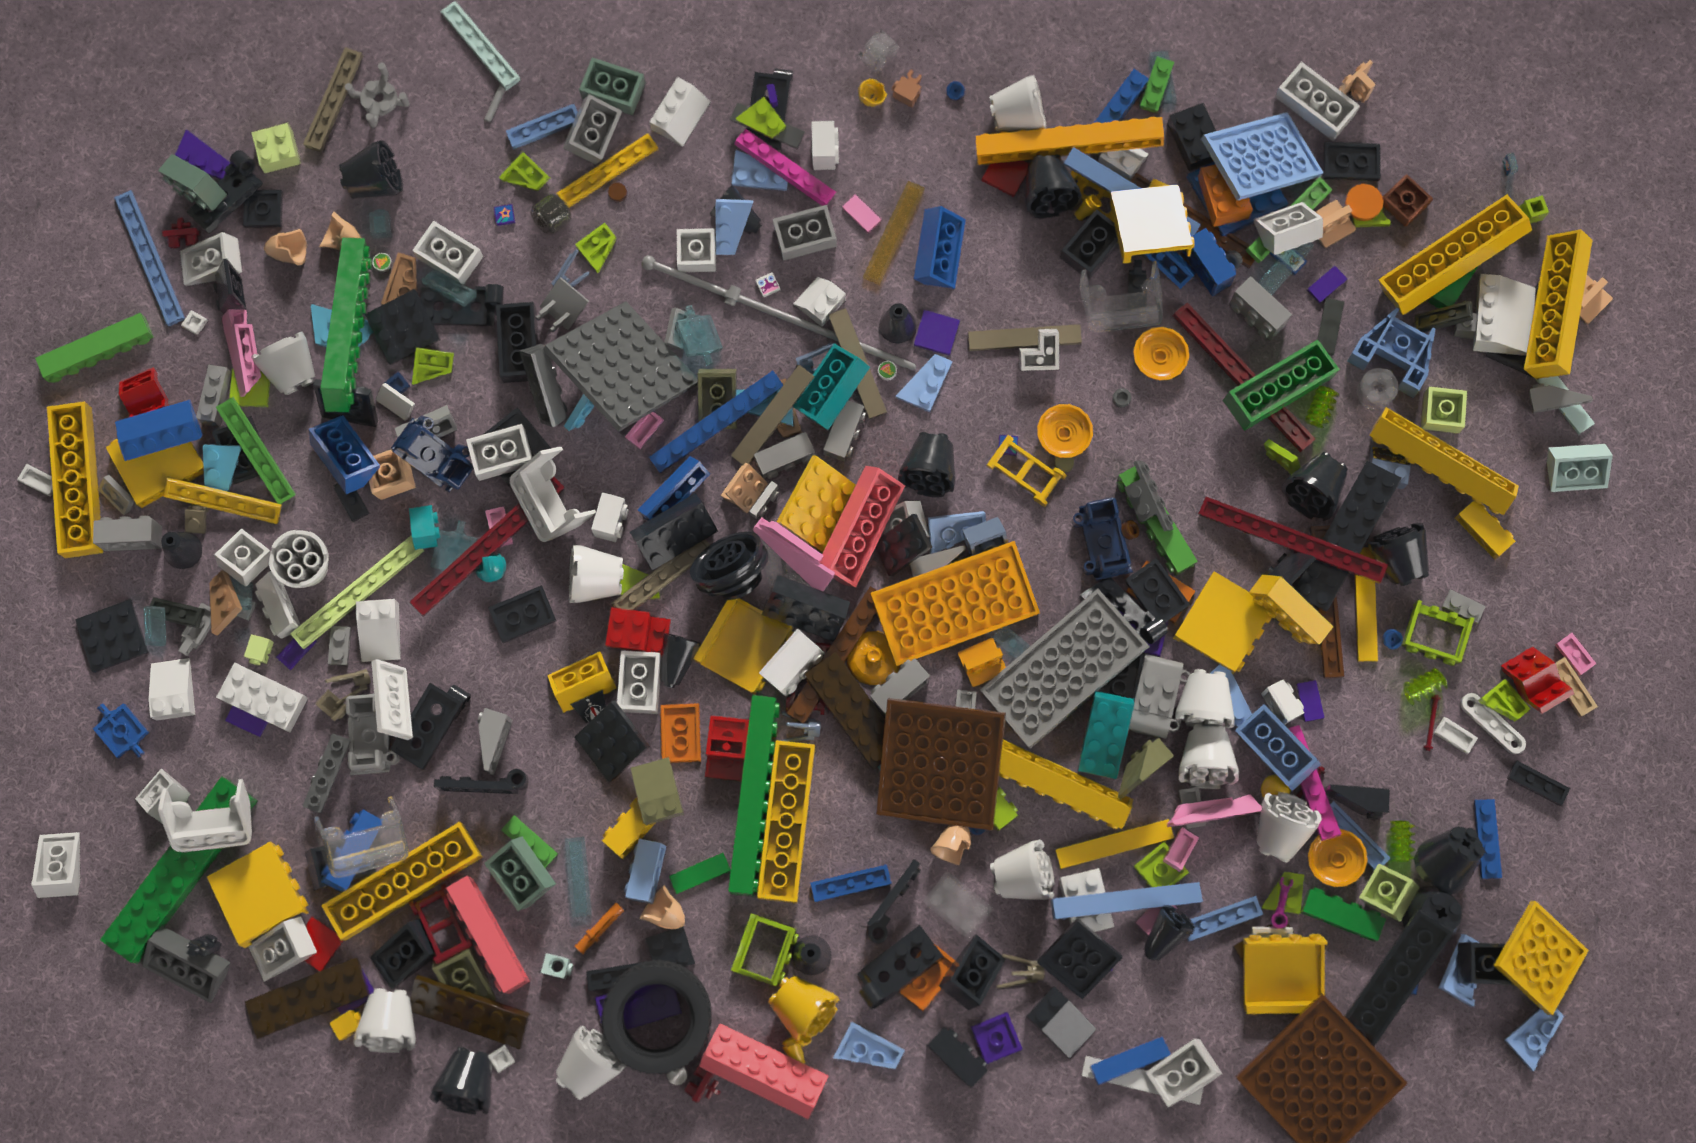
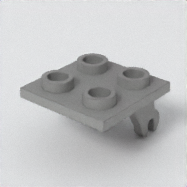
(563, 304)

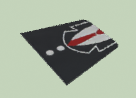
(590, 706)

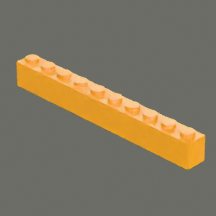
(1060, 140)

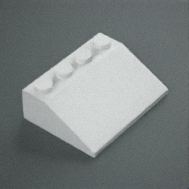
(1503, 315)

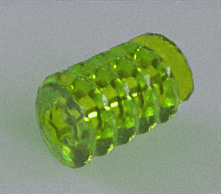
(1320, 406)
(1424, 684)
(1403, 841)

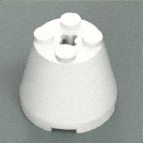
(1018, 107)
(287, 363)
(292, 552)
(593, 575)
(1206, 700)
(1208, 749)
(1285, 825)
(1024, 873)
(386, 1023)
(587, 1063)

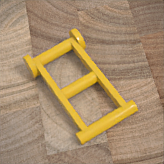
(1056, 473)

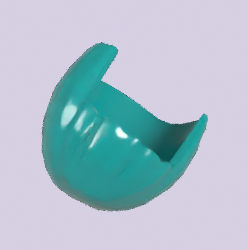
(492, 568)

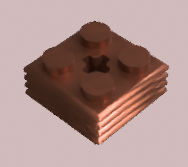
(1402, 190)

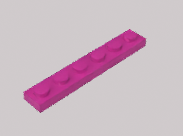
(784, 167)
(1317, 798)

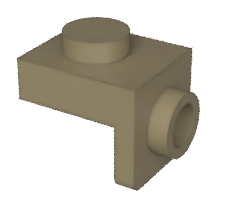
(195, 519)
(327, 703)

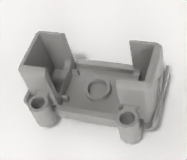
(1157, 697)
(368, 749)

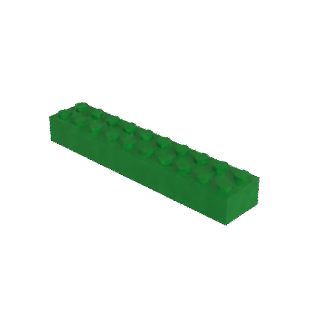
(345, 325)
(753, 796)
(165, 887)

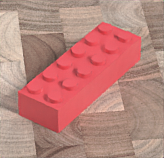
(861, 525)
(487, 934)
(763, 1071)

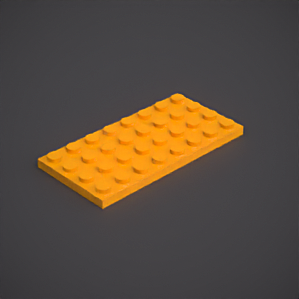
(954, 603)

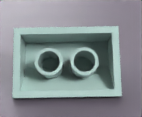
(1579, 467)

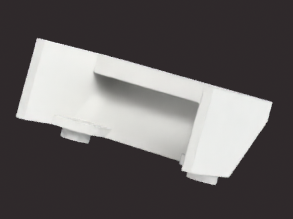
(540, 499)
(207, 828)

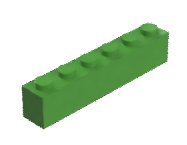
(94, 347)
(1169, 543)

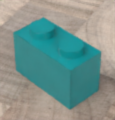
(423, 527)

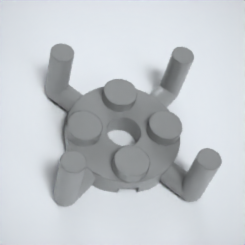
(374, 88)

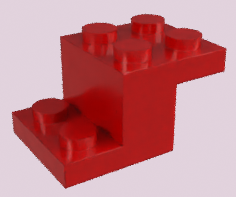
(142, 393)
(636, 631)
(1537, 680)
(726, 748)

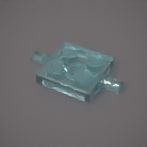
(698, 335)
(451, 546)

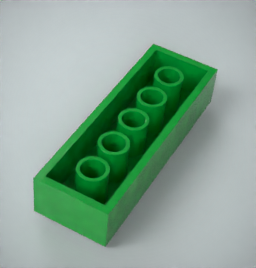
(1280, 385)

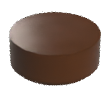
(617, 192)
(1130, 530)

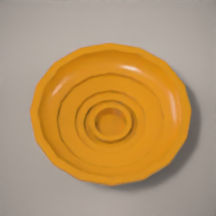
(1161, 353)
(1065, 430)
(871, 659)
(1338, 859)

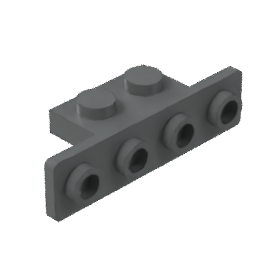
(1145, 498)
(326, 773)

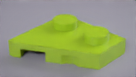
(762, 119)

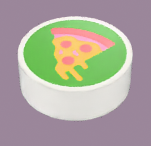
(382, 262)
(887, 370)

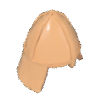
(336, 231)
(287, 247)
(952, 844)
(664, 911)

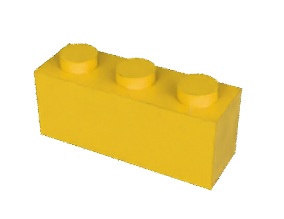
(1485, 529)

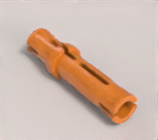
(599, 928)

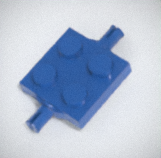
(121, 730)

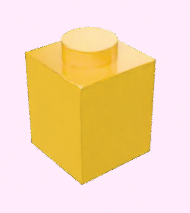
(346, 1024)

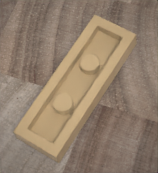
(1581, 700)

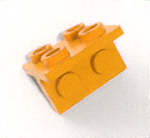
(982, 662)

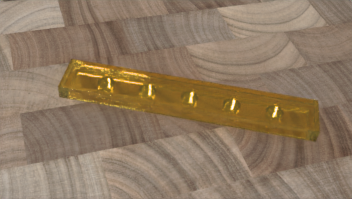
(893, 233)

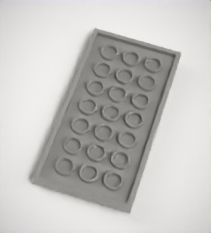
(1064, 668)

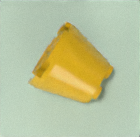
(803, 1008)

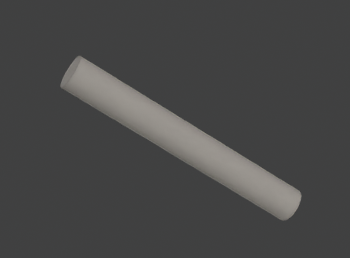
(495, 103)

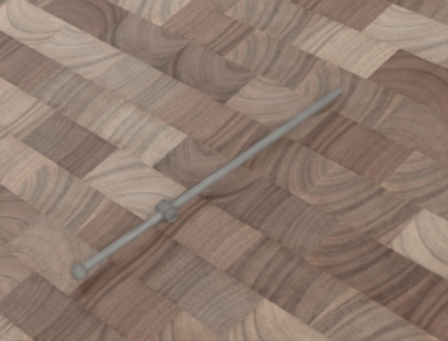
(733, 295)

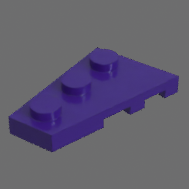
(201, 156)

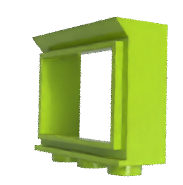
(1452, 618)
(784, 957)

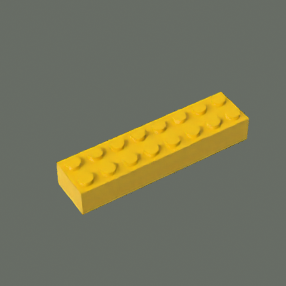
(1455, 254)
(1558, 304)
(1444, 461)
(74, 478)
(1064, 785)
(786, 822)
(402, 881)

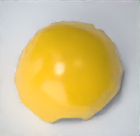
(866, 90)
(1273, 785)

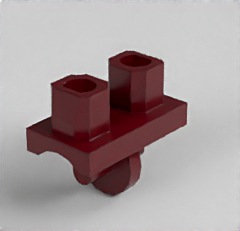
(173, 236)
(697, 1091)

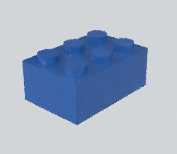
(1210, 263)

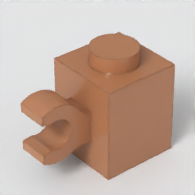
(907, 89)

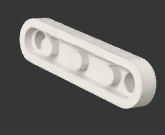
(1493, 724)

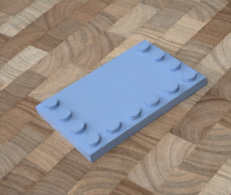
(1261, 156)

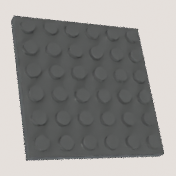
(621, 365)

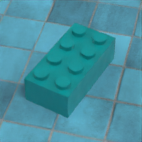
(832, 386)
(1106, 735)

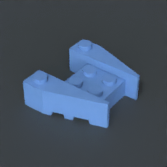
(1401, 346)

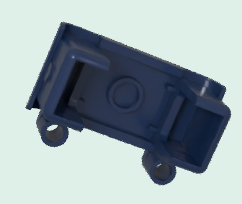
(432, 455)
(1103, 539)

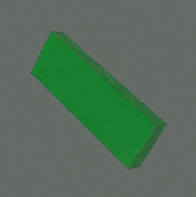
(699, 873)

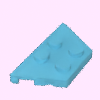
(321, 323)

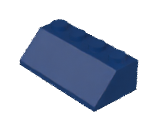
(939, 248)
(157, 430)
(343, 453)

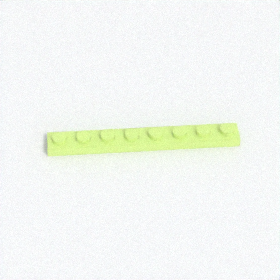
(357, 591)

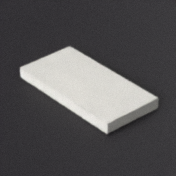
(391, 699)

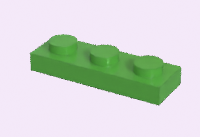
(1156, 84)
(516, 828)

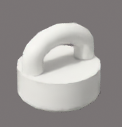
(677, 1077)

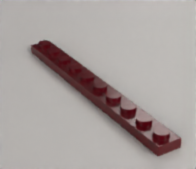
(1239, 372)
(1293, 540)
(472, 557)

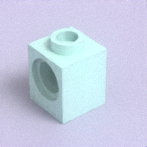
(549, 961)

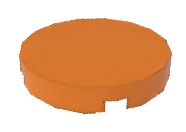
(1364, 201)

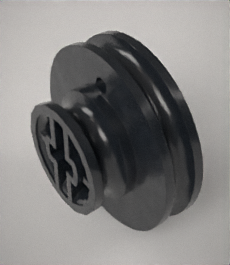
(730, 566)

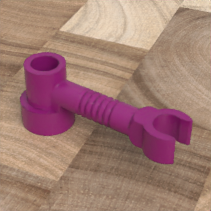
(1281, 905)

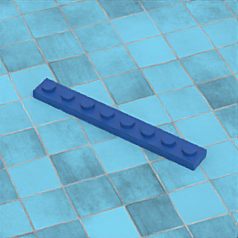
(716, 421)

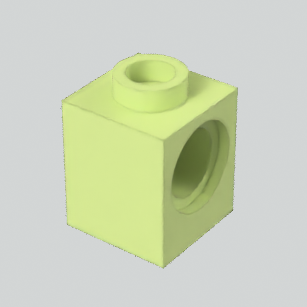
(258, 650)

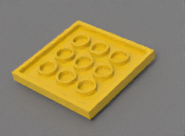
(816, 503)
(1541, 957)

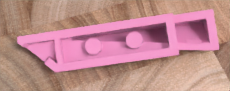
(241, 348)
(795, 553)
(1214, 810)

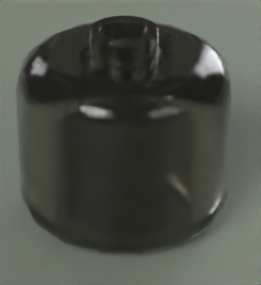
(550, 214)

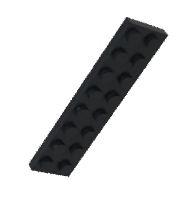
(1350, 531)
(1398, 975)

